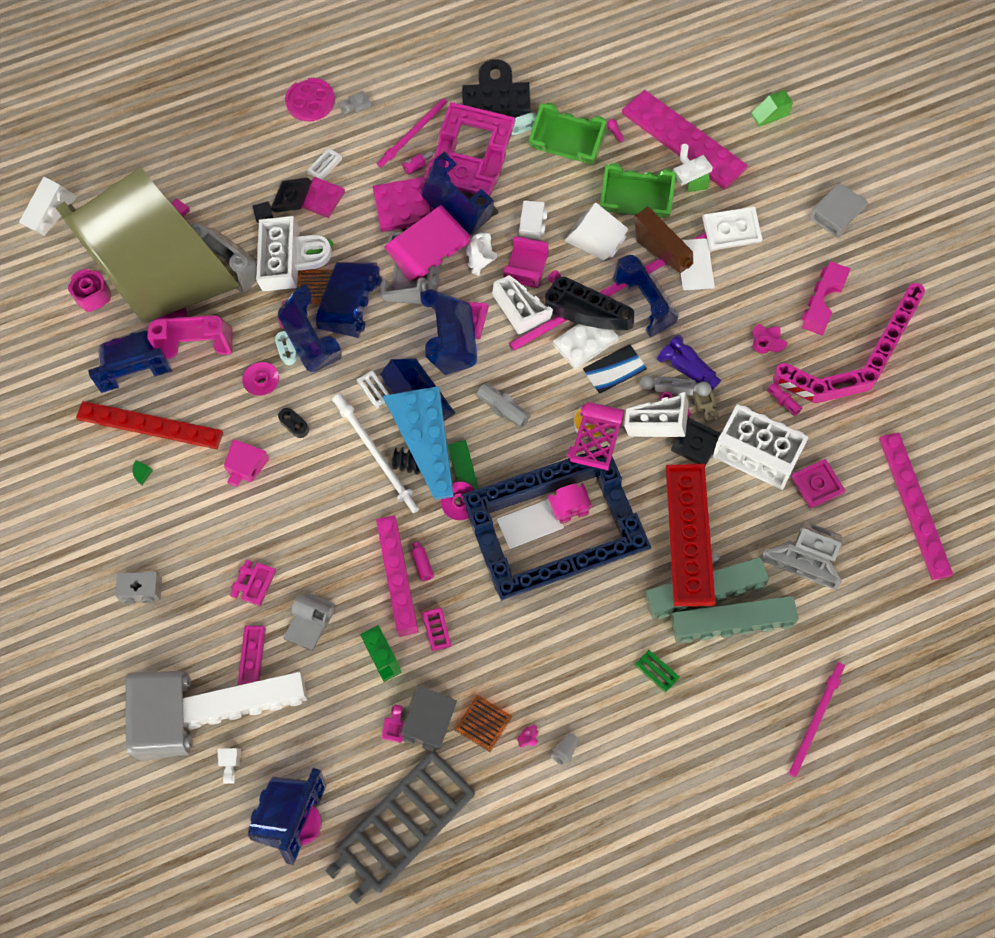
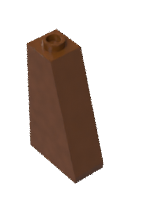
(662, 241)

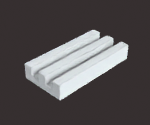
(327, 165)
(366, 377)

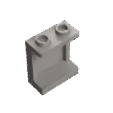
(838, 209)

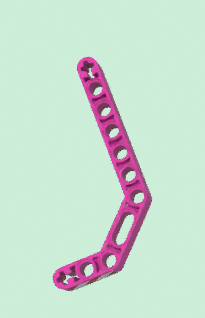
(855, 377)

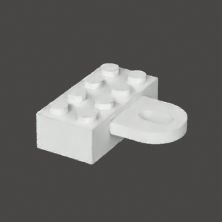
(284, 253)

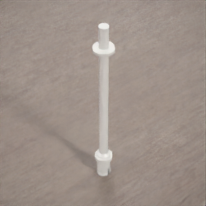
(347, 411)

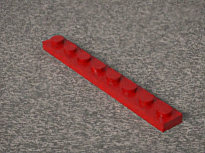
(150, 425)

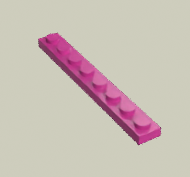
(916, 506)

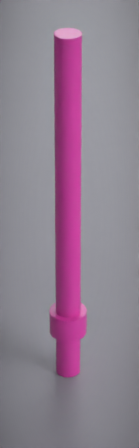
(390, 154)
(832, 684)

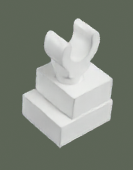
(229, 758)

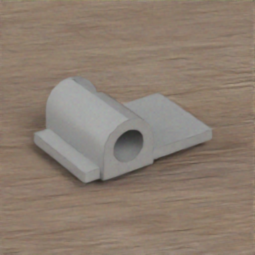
(306, 625)

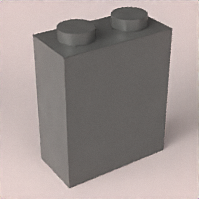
(427, 718)

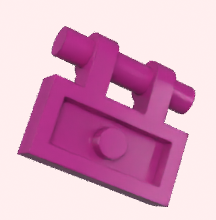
(257, 585)

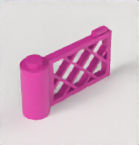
(602, 418)

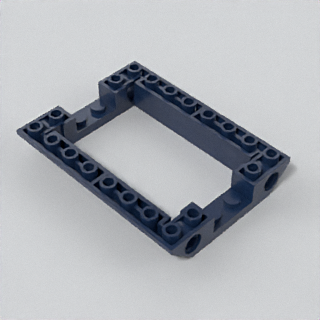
(538, 483)

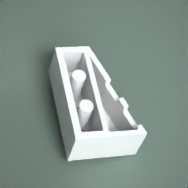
(42, 211)
(519, 306)
(658, 419)

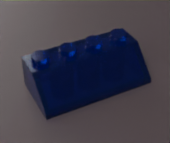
(409, 375)

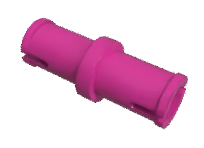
(784, 399)

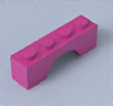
(819, 314)

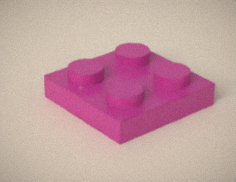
(323, 197)
(817, 484)

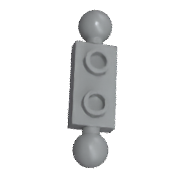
(675, 385)

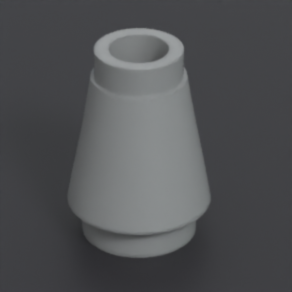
(564, 750)

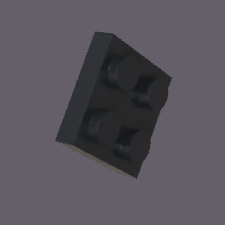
(291, 195)
(698, 442)

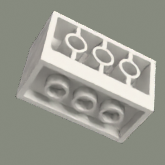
(760, 446)

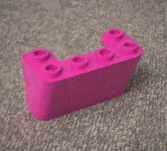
(427, 243)
(169, 332)

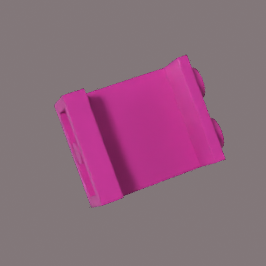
(527, 261)

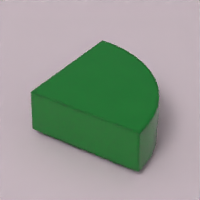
(141, 472)

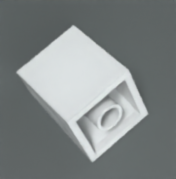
(597, 233)

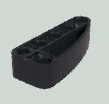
(587, 306)

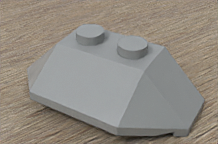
(803, 564)

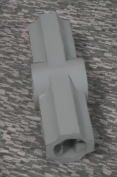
(503, 405)

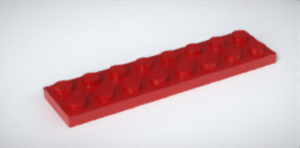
(689, 535)

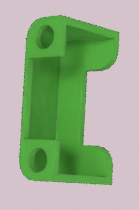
(568, 135)
(633, 192)

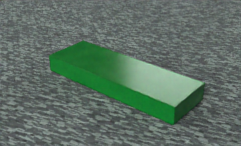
(462, 463)

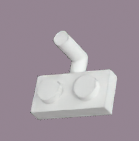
(691, 169)

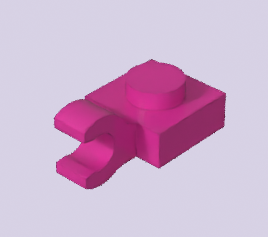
(392, 725)

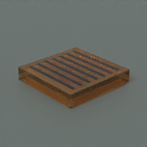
(316, 281)
(483, 723)

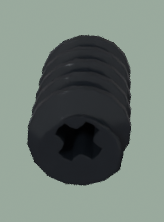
(404, 461)

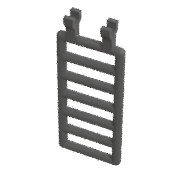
(357, 833)

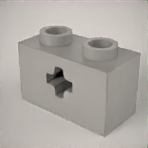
(146, 583)

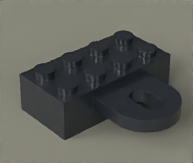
(498, 94)

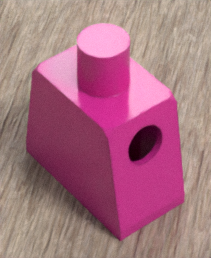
(244, 462)

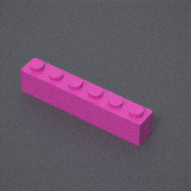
(397, 576)

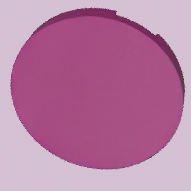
(310, 99)

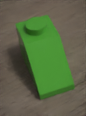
(773, 108)

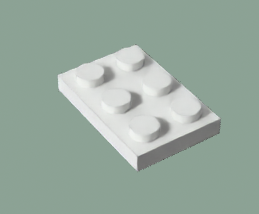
(732, 228)
(584, 343)

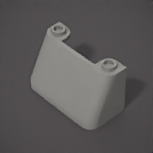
(238, 259)
(156, 715)

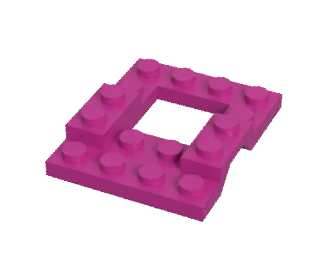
(470, 172)

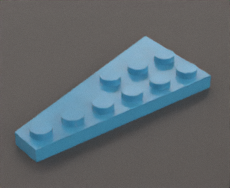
(423, 429)

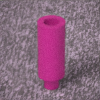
(422, 562)

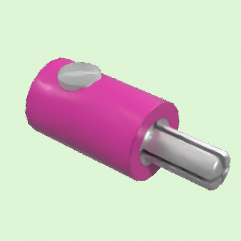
(415, 163)

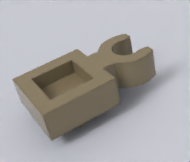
(706, 404)

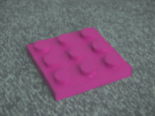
(400, 204)

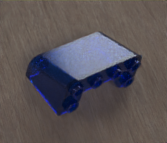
(440, 191)
(347, 296)

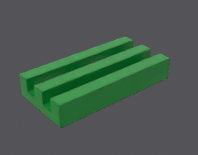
(662, 665)

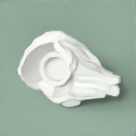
(480, 252)

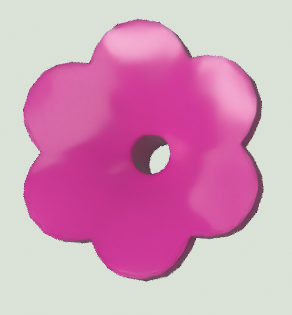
(528, 736)

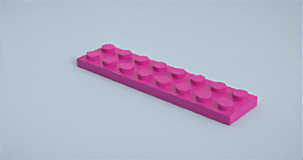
(675, 131)

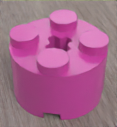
(89, 289)
(570, 502)

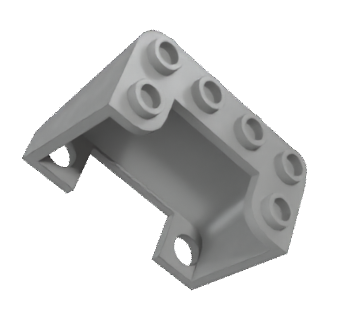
(408, 292)

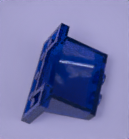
(127, 356)
(284, 812)

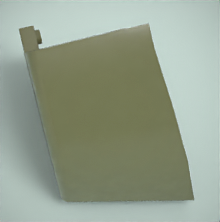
(147, 248)

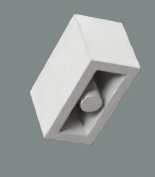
(532, 220)

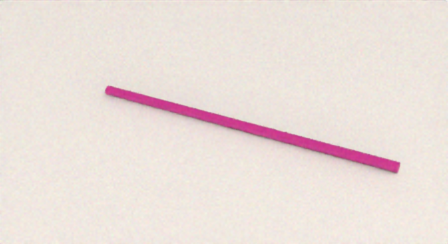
(554, 322)

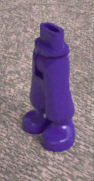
(688, 362)

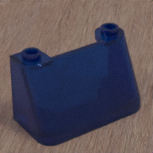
(634, 272)
(456, 340)
(312, 352)

